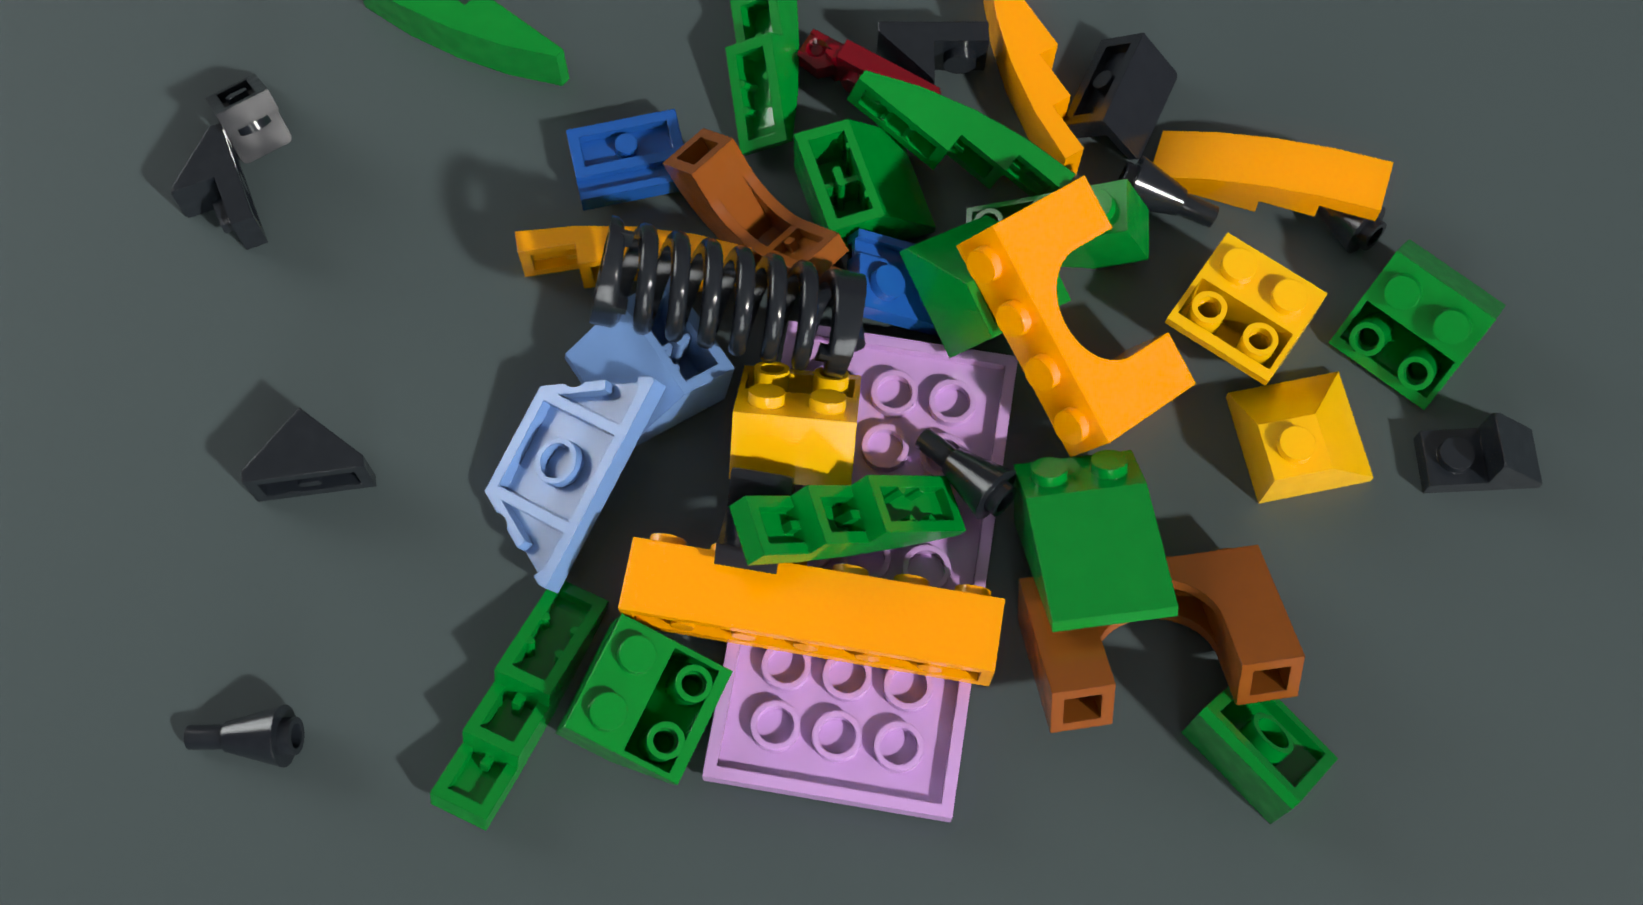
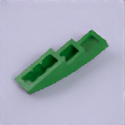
(479, 34)
(764, 72)
(940, 126)
(846, 519)
(519, 704)

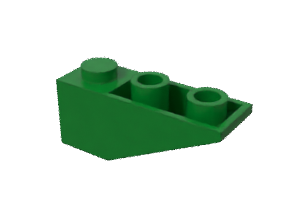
(1119, 245)

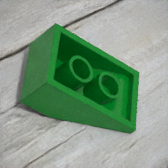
(1092, 540)

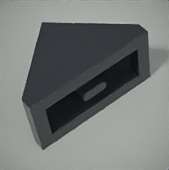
(305, 461)

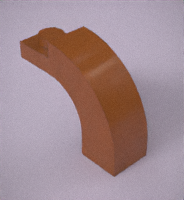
(739, 207)

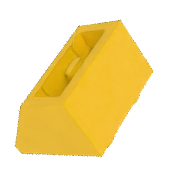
(1246, 308)
(796, 424)

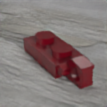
(848, 61)

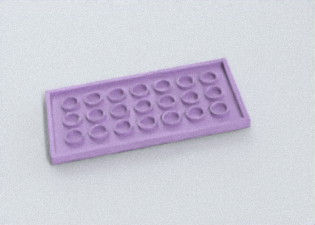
(857, 728)

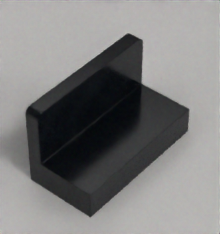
(1122, 93)

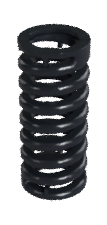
(706, 264)

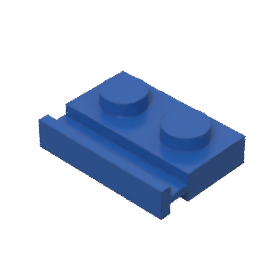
(624, 158)
(890, 289)

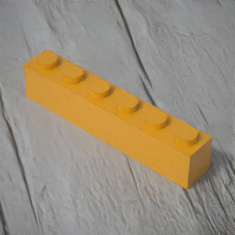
(815, 611)

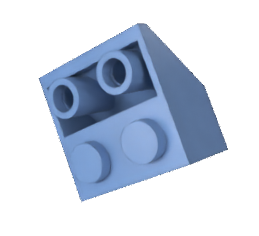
(691, 374)

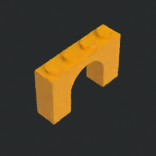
(1017, 274)

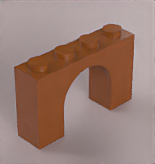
(1218, 594)

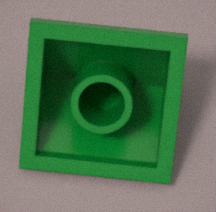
(1261, 751)

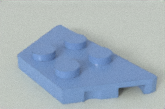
(567, 466)

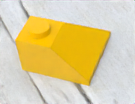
(1299, 437)

